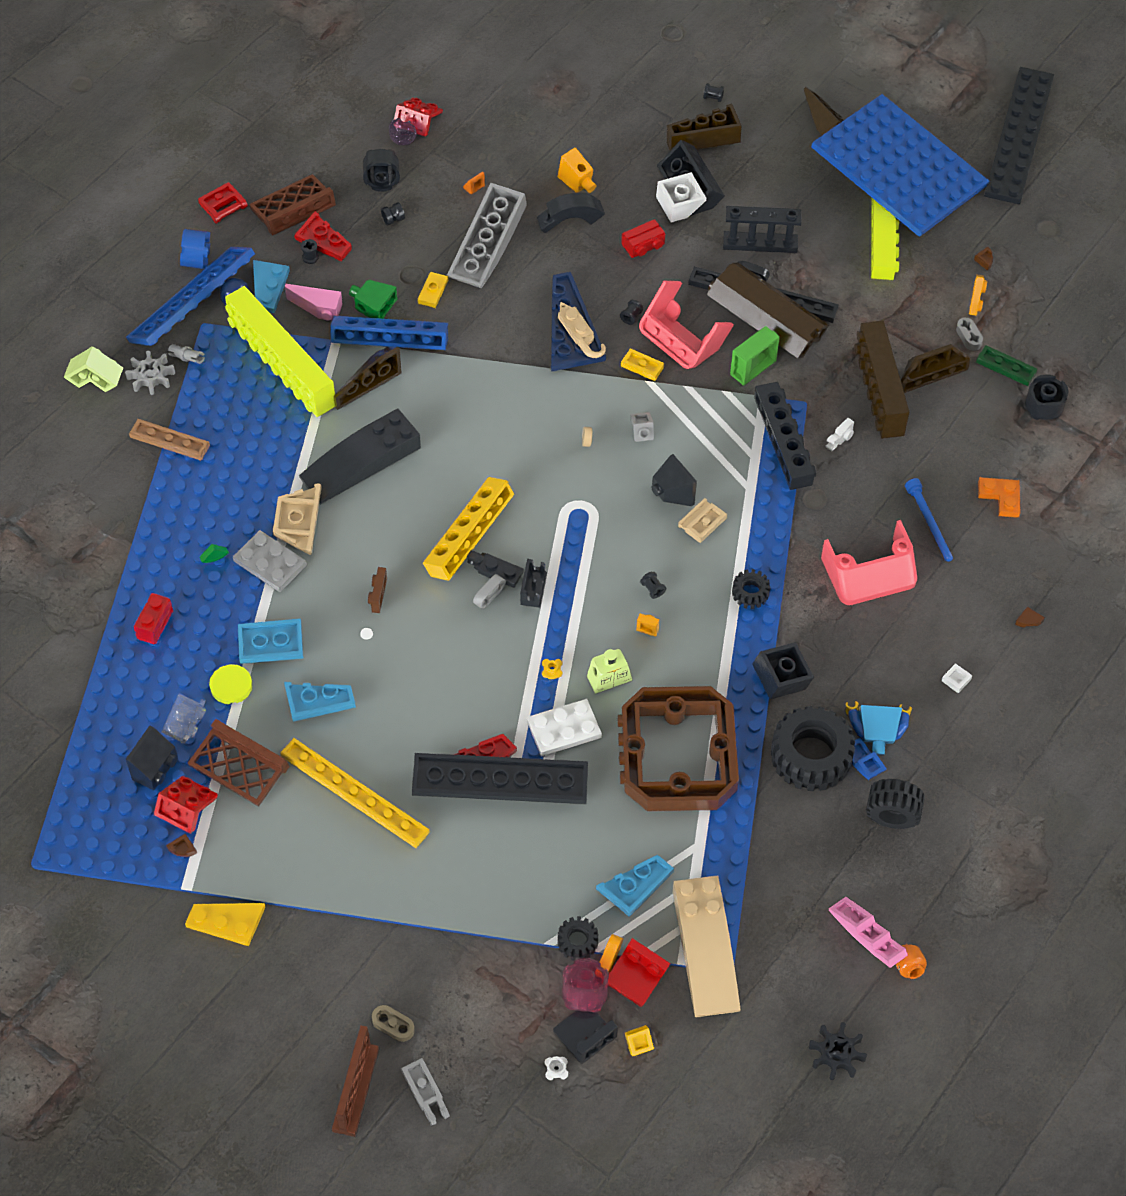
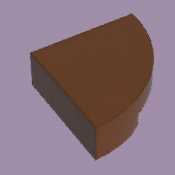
(985, 258)
(1029, 618)
(182, 847)

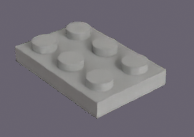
(269, 561)

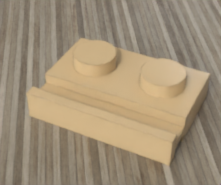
(702, 520)

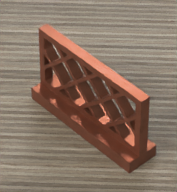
(295, 211)
(251, 749)
(356, 1085)

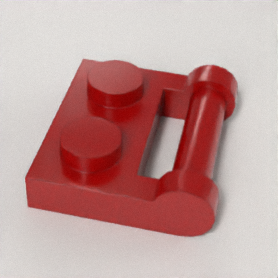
(219, 198)

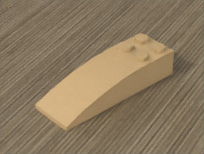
(706, 946)

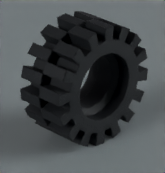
(751, 579)
(577, 926)

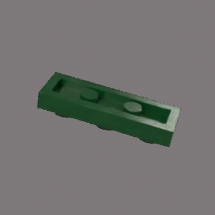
(1006, 365)

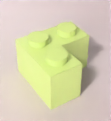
(94, 368)

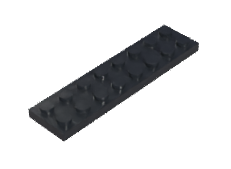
(500, 778)

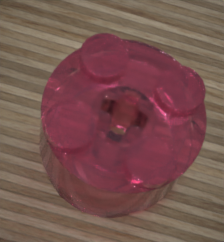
(585, 985)

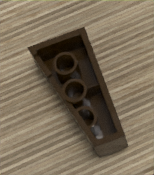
(708, 130)

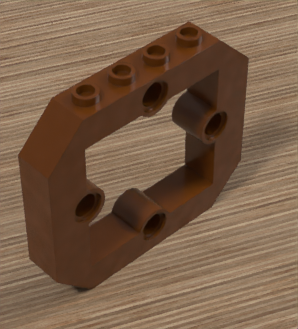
(688, 702)

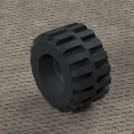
(895, 803)

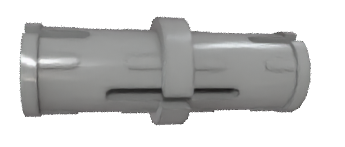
(186, 353)

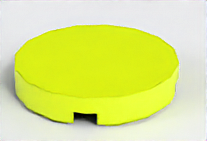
(230, 684)

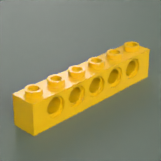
(468, 528)

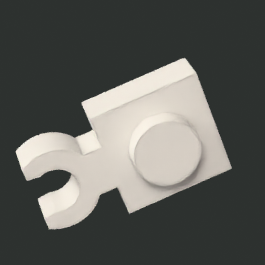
(842, 433)

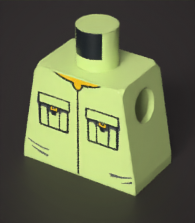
(608, 671)

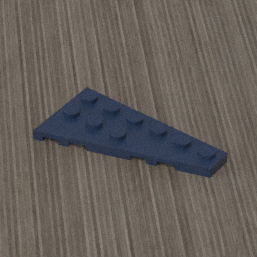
(564, 350)

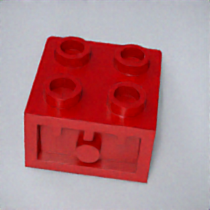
(417, 113)
(183, 802)
(637, 972)

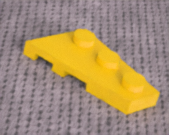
(227, 921)

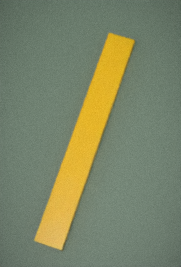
(355, 793)

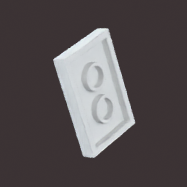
(564, 727)

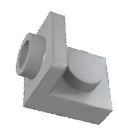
(642, 426)

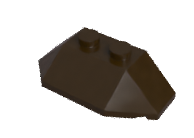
(934, 367)

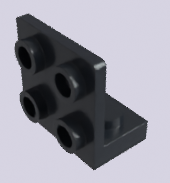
(585, 1034)

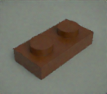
(379, 583)

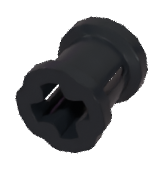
(713, 92)
(309, 249)
(630, 313)
(653, 585)

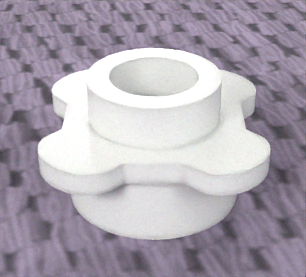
(553, 1062)

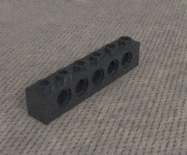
(784, 435)

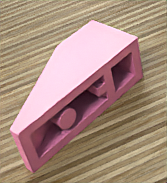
(318, 302)

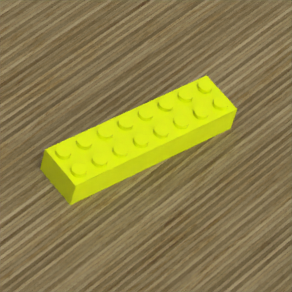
(280, 351)

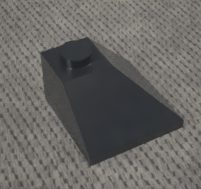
(674, 483)

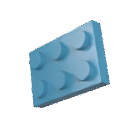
(270, 641)

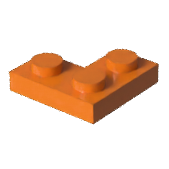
(1003, 490)

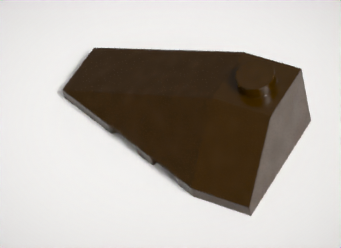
(823, 116)
(373, 373)

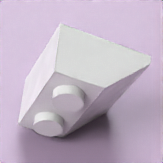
(680, 196)

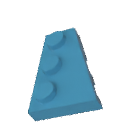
(269, 283)
(313, 701)
(634, 887)

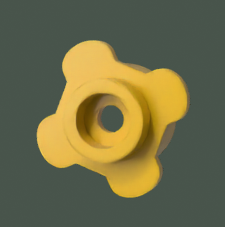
(552, 673)

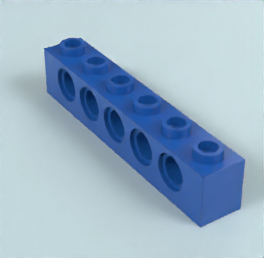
(389, 332)

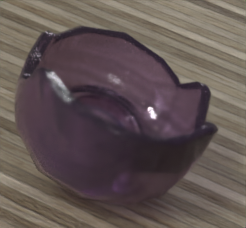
(402, 132)

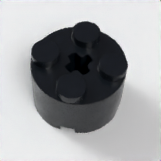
(381, 169)
(1046, 397)

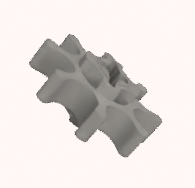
(150, 372)

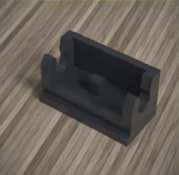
(533, 584)

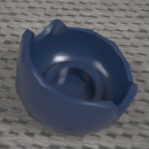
(230, 286)

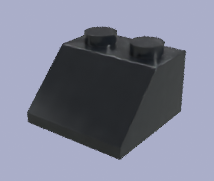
(151, 759)

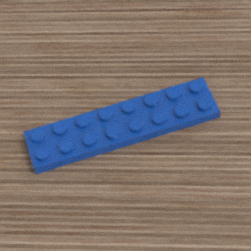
(190, 295)

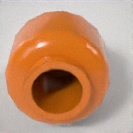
(913, 964)

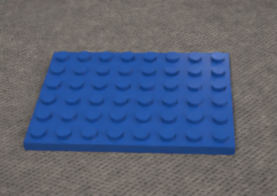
(900, 164)

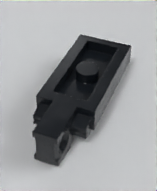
(491, 565)

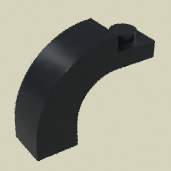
(570, 206)

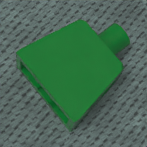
(374, 298)

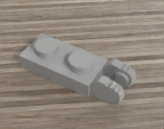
(424, 1089)

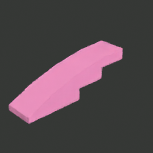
(866, 931)

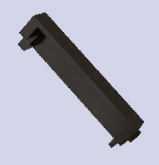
(764, 306)

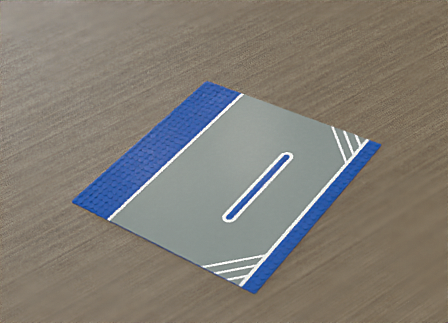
(437, 663)

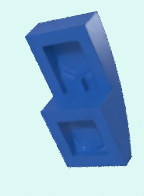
(866, 762)

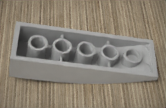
(488, 235)

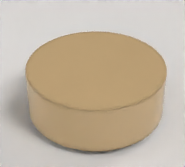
(587, 436)

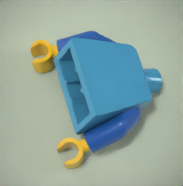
(878, 724)

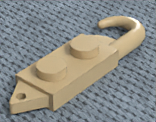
(578, 330)

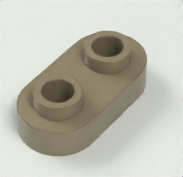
(394, 1023)

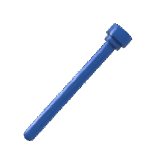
(914, 488)

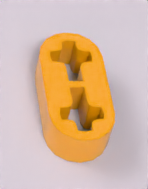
(611, 952)

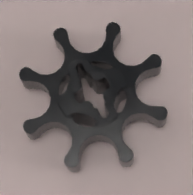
(837, 1060)

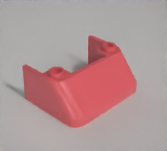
(679, 343)
(874, 578)

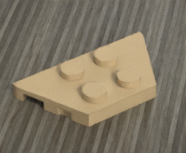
(297, 518)

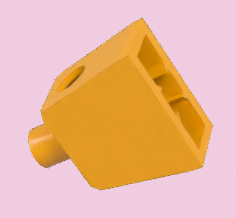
(576, 172)

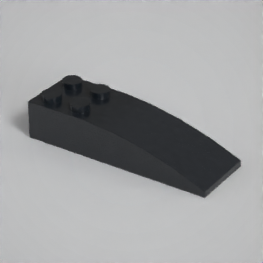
(362, 455)

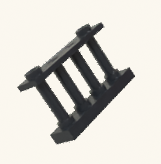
(762, 241)

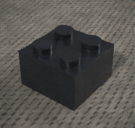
(783, 670)

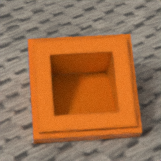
(475, 183)

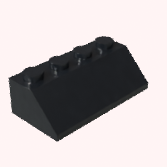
(686, 159)

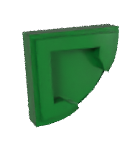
(213, 553)

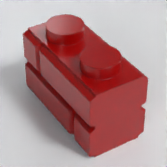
(643, 238)
(153, 618)

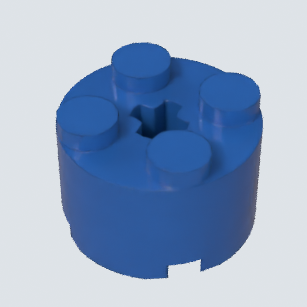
(195, 249)

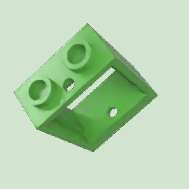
(754, 355)

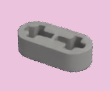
(972, 332)
(489, 591)

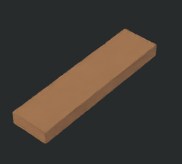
(169, 439)

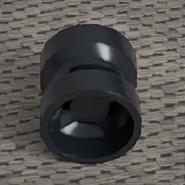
(392, 213)

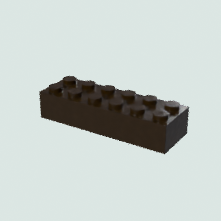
(882, 379)

